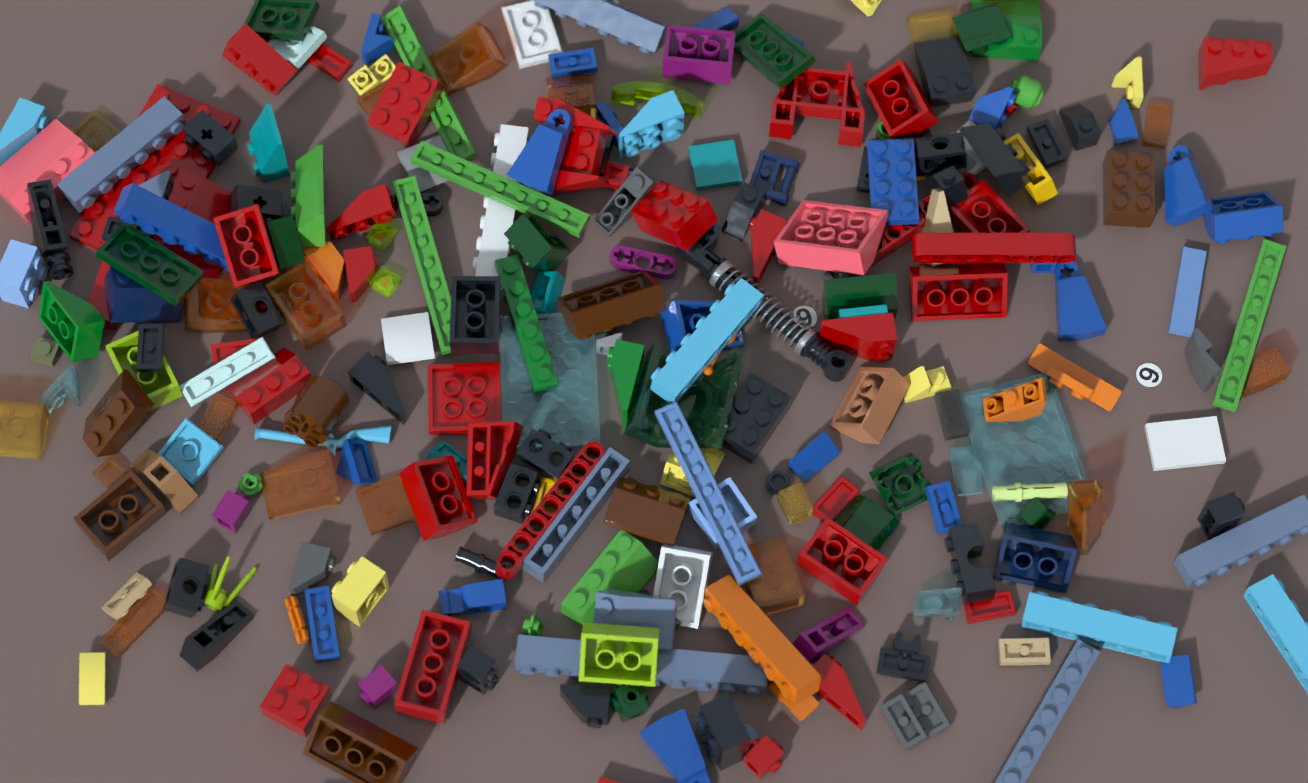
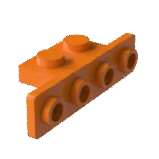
(1074, 377)

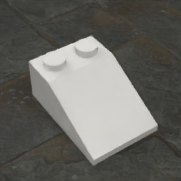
(684, 576)

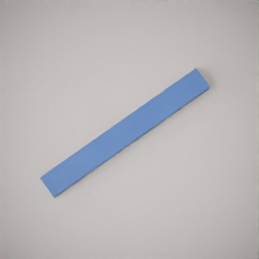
(707, 493)

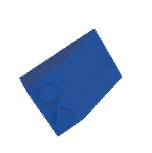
(682, 318)

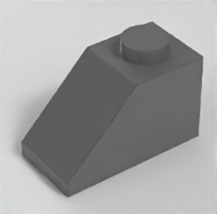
(311, 567)

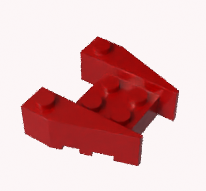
(820, 95)
(583, 149)

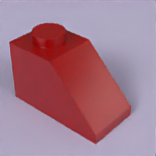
(360, 269)

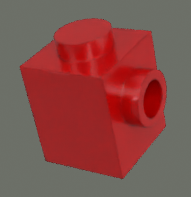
(764, 756)

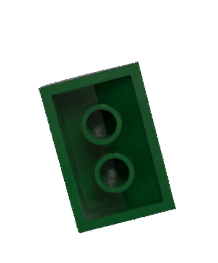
(859, 292)

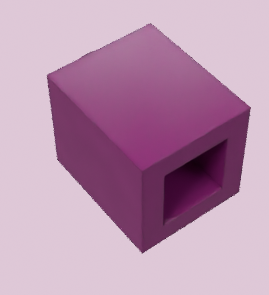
(232, 510)
(377, 687)

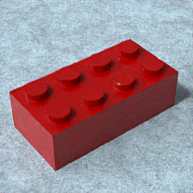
(432, 667)

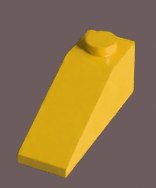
(1042, 185)

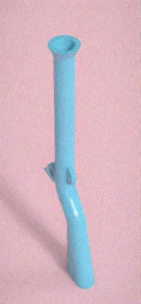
(375, 434)

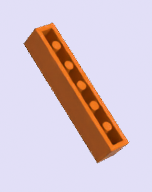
(761, 640)

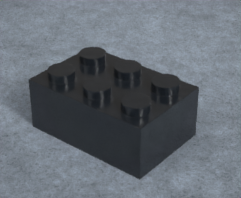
(475, 315)
(754, 417)
(722, 732)

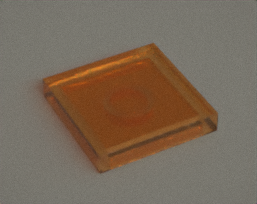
(385, 505)

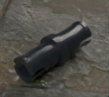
(477, 561)

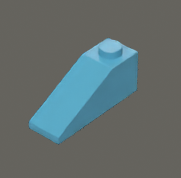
(22, 125)

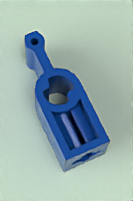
(474, 598)

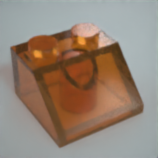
(575, 91)

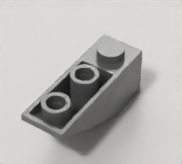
(624, 200)

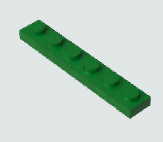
(526, 324)

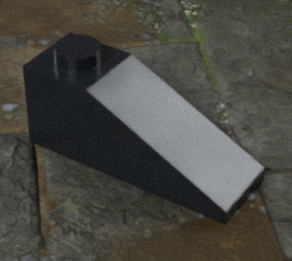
(45, 218)
(374, 380)
(214, 635)

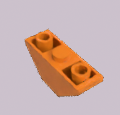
(328, 267)
(1016, 403)

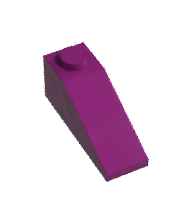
(828, 635)

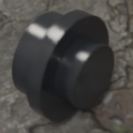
(777, 481)

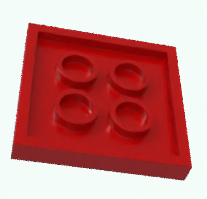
(462, 396)

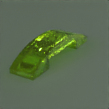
(627, 92)

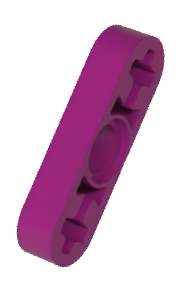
(661, 260)

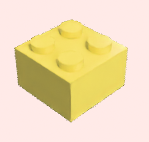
(360, 590)

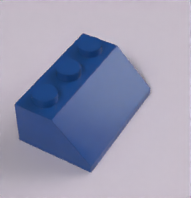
(1244, 217)

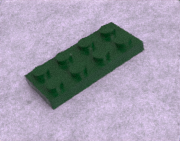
(772, 51)
(150, 264)

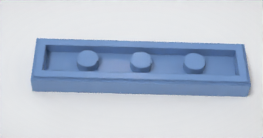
(1187, 292)

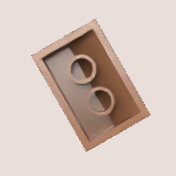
(870, 404)

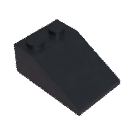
(944, 71)

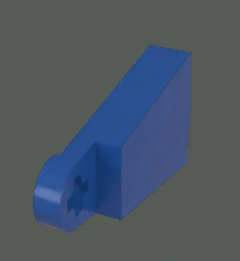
(542, 155)
(1184, 188)
(1076, 306)
(676, 747)

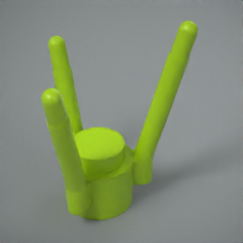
(215, 596)

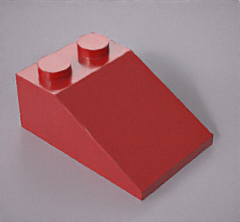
(986, 213)
(862, 336)

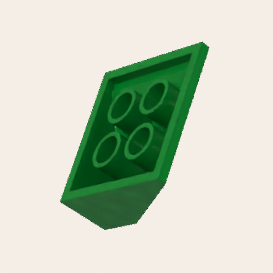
(1025, 26)

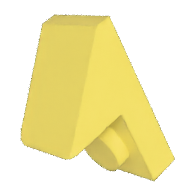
(1132, 80)
(926, 383)

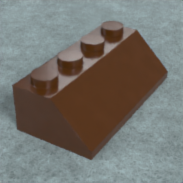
(611, 304)
(358, 747)

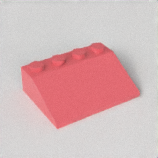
(45, 157)
(831, 237)

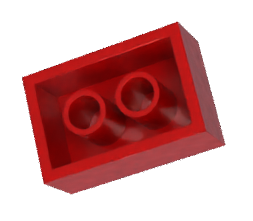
(405, 104)
(674, 215)

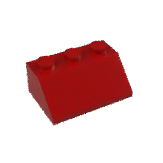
(900, 101)
(246, 246)
(270, 385)
(437, 497)
(841, 561)

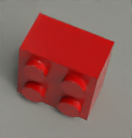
(295, 700)

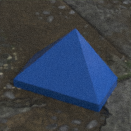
(356, 463)

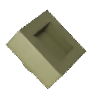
(45, 351)

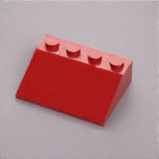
(203, 199)

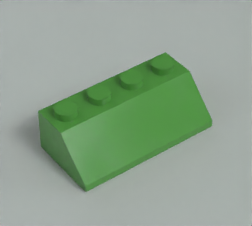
(309, 198)
(621, 566)

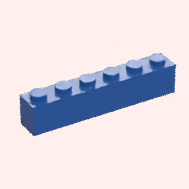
(171, 223)

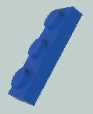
(322, 624)

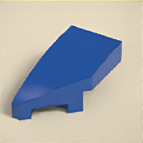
(1122, 124)

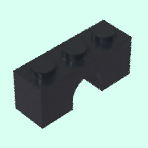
(976, 583)

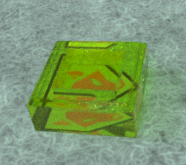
(381, 236)
(385, 282)

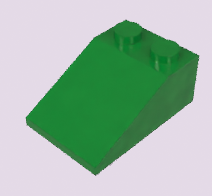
(71, 322)
(625, 366)

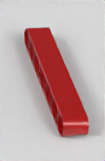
(905, 232)
(994, 248)
(541, 517)

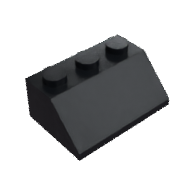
(997, 156)

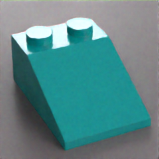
(267, 147)

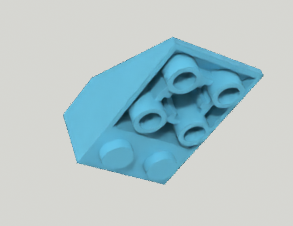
(655, 123)

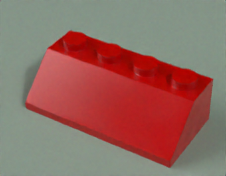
(958, 292)

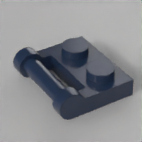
(767, 172)

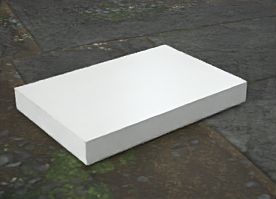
(531, 33)
(1185, 443)

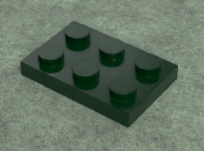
(282, 18)

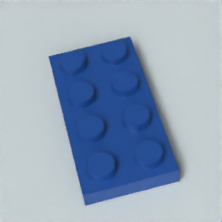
(893, 179)

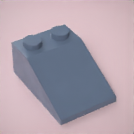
(639, 610)

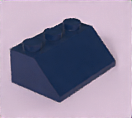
(134, 303)
(1035, 557)

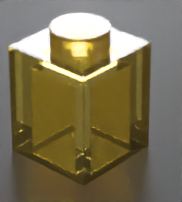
(795, 504)

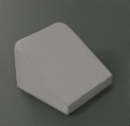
(605, 343)

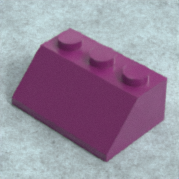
(698, 54)

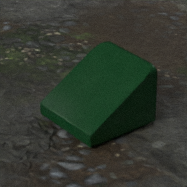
(1037, 514)

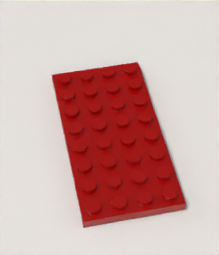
(170, 157)

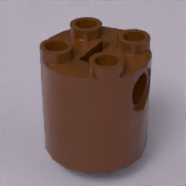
(316, 410)

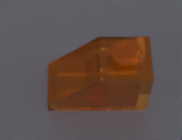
(1265, 371)

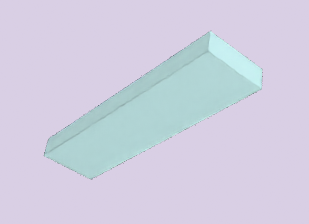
(227, 372)

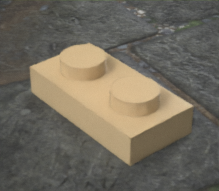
(125, 597)
(1024, 651)

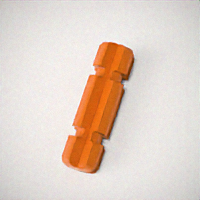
(297, 620)

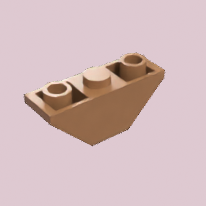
(165, 480)

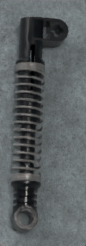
(809, 343)

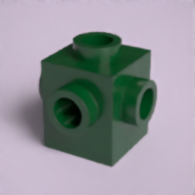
(629, 701)

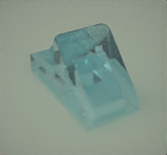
(64, 386)
(966, 470)
(938, 603)

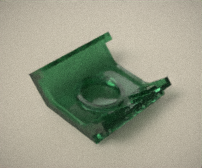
(704, 404)

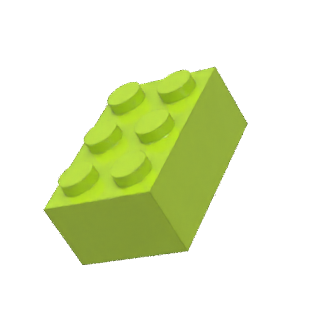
(159, 386)
(619, 654)

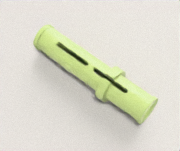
(1022, 492)

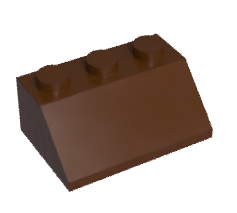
(116, 416)
(647, 511)

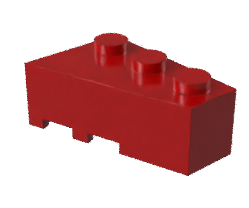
(1232, 59)
(258, 60)
(489, 456)

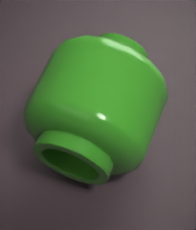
(1028, 91)

